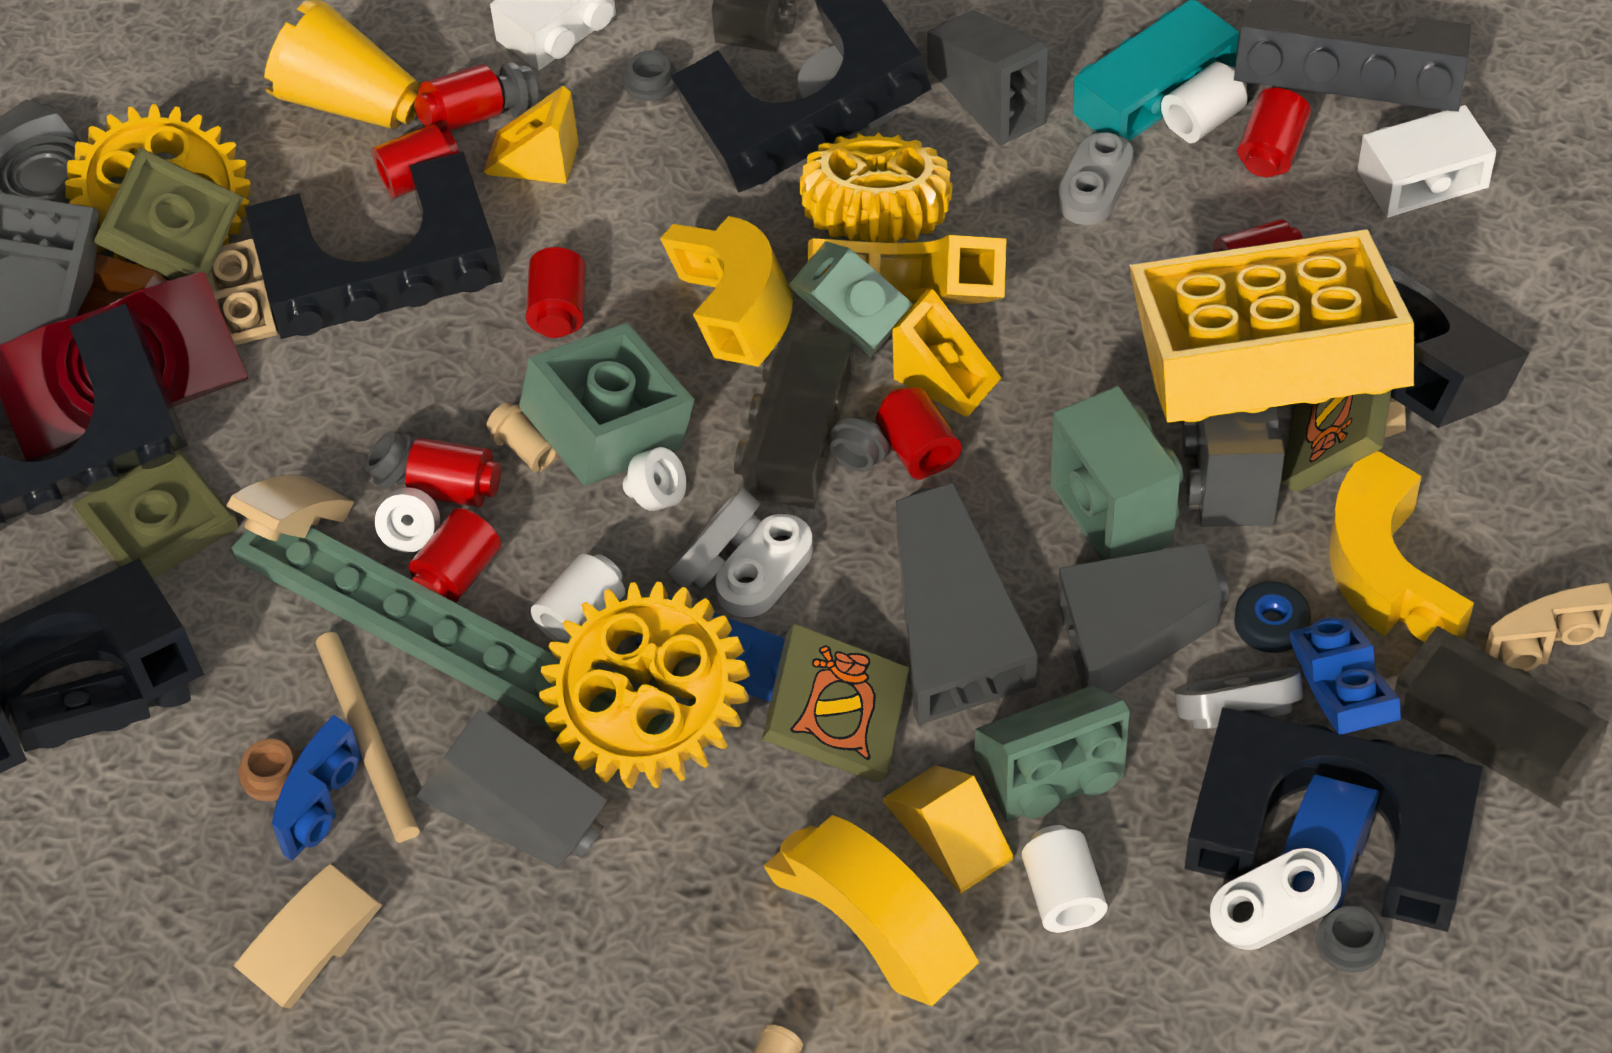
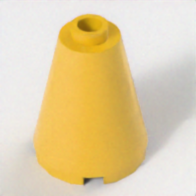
(339, 70)

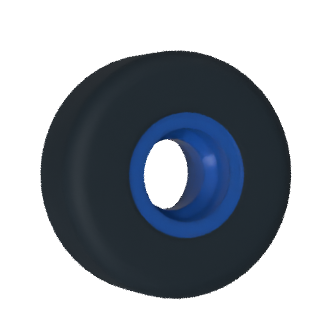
(1270, 597)

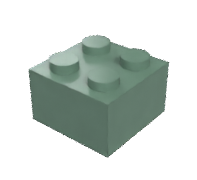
(604, 402)
(1115, 475)

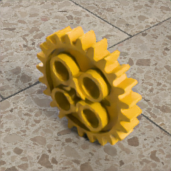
(111, 155)
(669, 635)

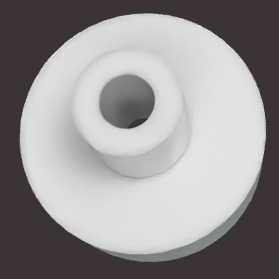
(655, 479)
(407, 519)

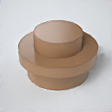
(266, 768)

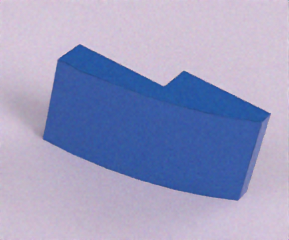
(1344, 676)
(304, 805)
(1334, 822)

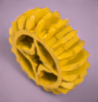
(875, 188)

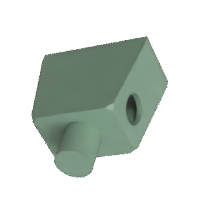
(851, 296)

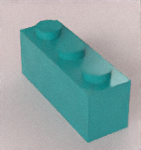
(1128, 85)

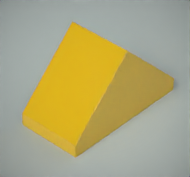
(538, 142)
(940, 356)
(951, 824)

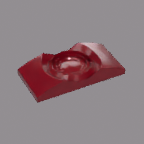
(49, 387)

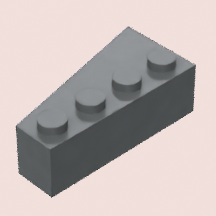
(1234, 468)

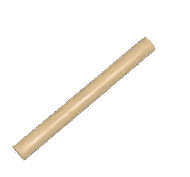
(368, 737)

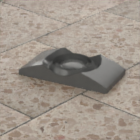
(36, 153)
(43, 264)

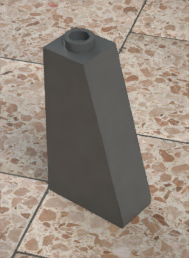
(957, 614)

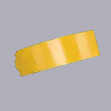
(955, 266)
(750, 296)
(1368, 566)
(880, 902)

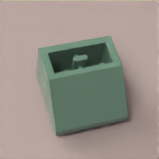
(1054, 752)

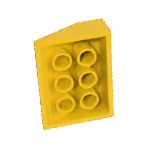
(1273, 326)

